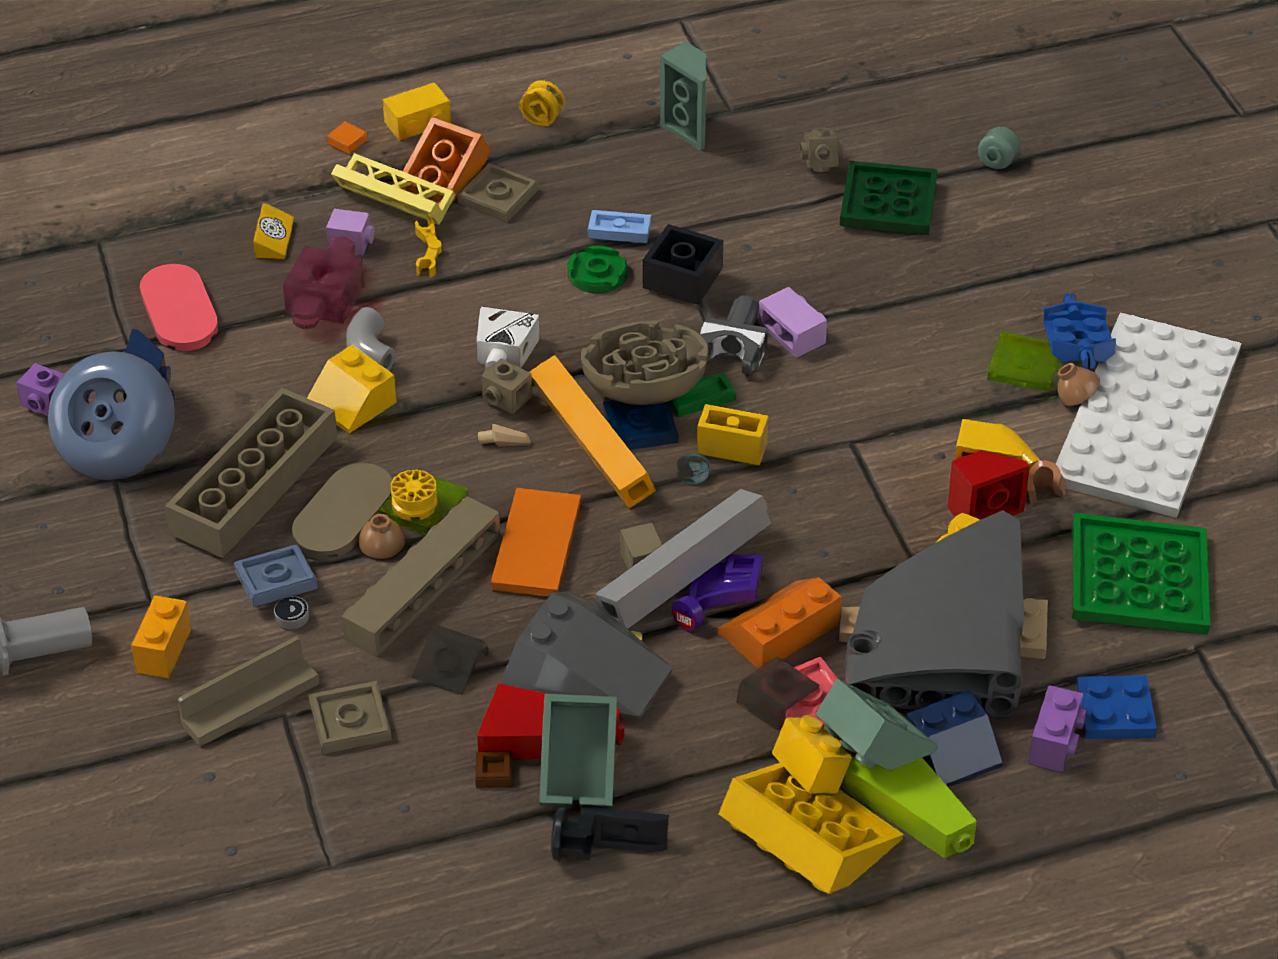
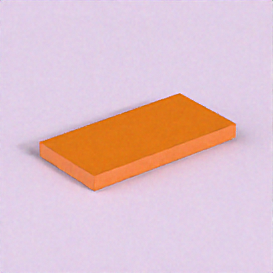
(536, 542)

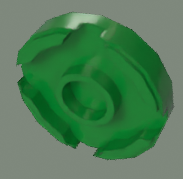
(597, 269)

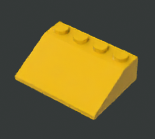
(817, 835)

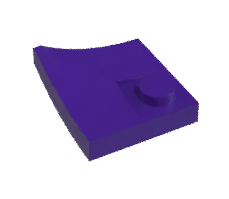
(729, 581)

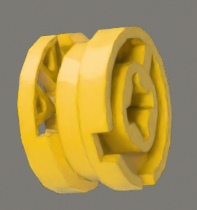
(541, 105)
(413, 496)

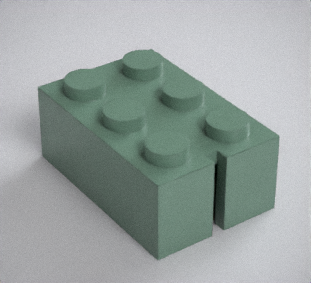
(578, 751)

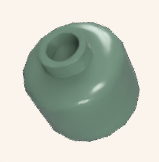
(998, 148)

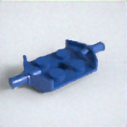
(1078, 332)

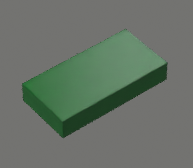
(710, 390)

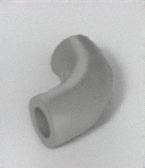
(363, 335)

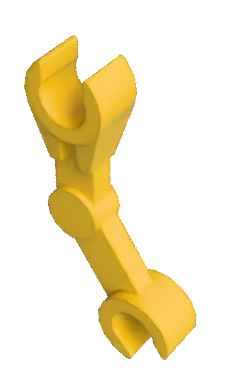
(427, 235)

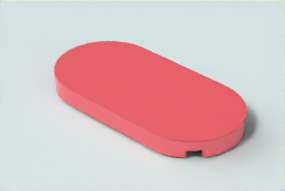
(178, 307)

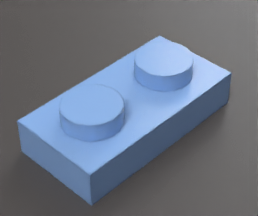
(619, 226)

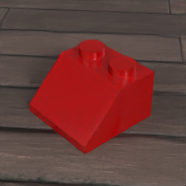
(987, 484)

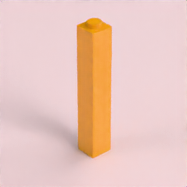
(592, 432)

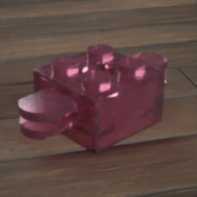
(324, 284)

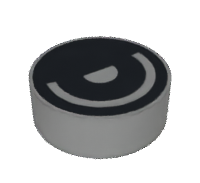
(291, 612)

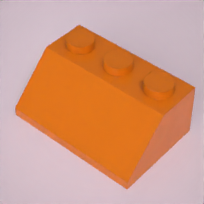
(784, 621)

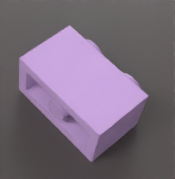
(792, 322)

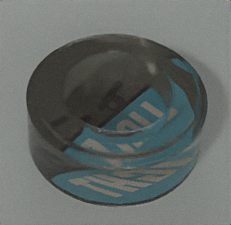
(693, 468)

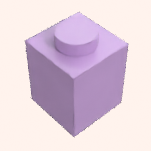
(353, 226)

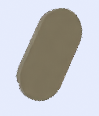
(340, 510)

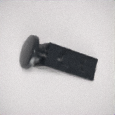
(607, 829)

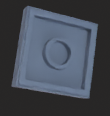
(275, 575)

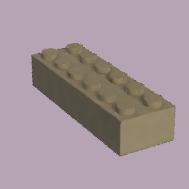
(251, 472)

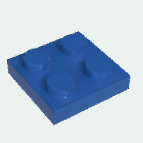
(1117, 707)

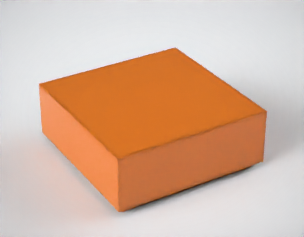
(347, 137)

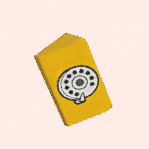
(272, 233)

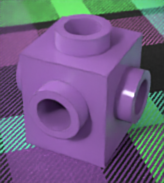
(37, 387)

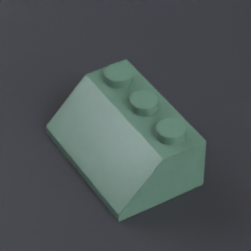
(684, 93)
(872, 728)

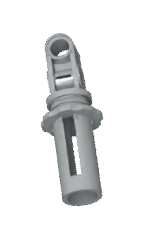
(43, 636)

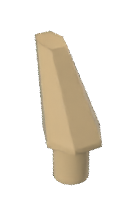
(503, 437)

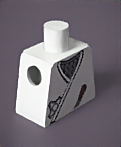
(506, 336)

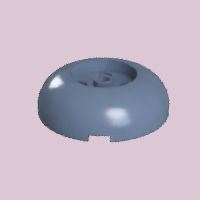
(145, 413)

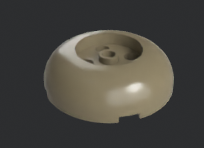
(644, 362)

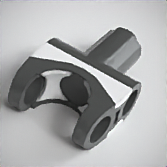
(737, 335)

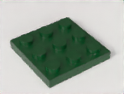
(888, 197)

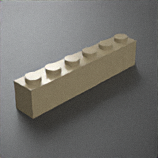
(420, 576)

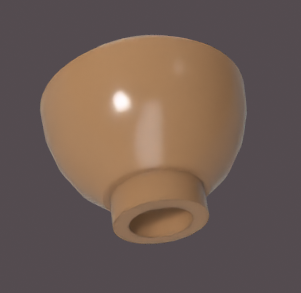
(1076, 384)
(381, 537)

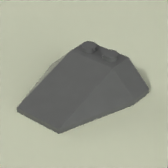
(585, 651)

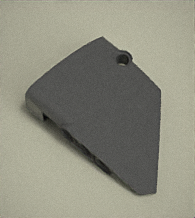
(946, 623)

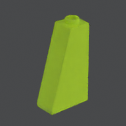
(914, 802)

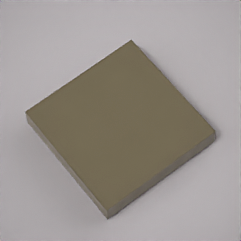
(498, 192)
(349, 717)

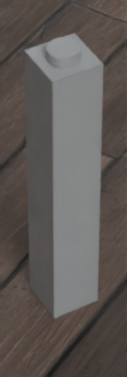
(684, 557)

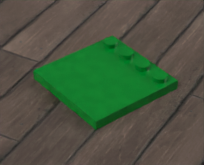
(1140, 574)

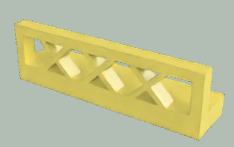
(393, 194)

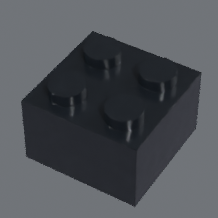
(682, 264)

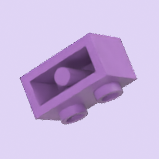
(1056, 728)

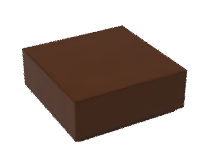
(493, 769)

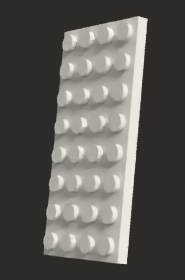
(1149, 415)

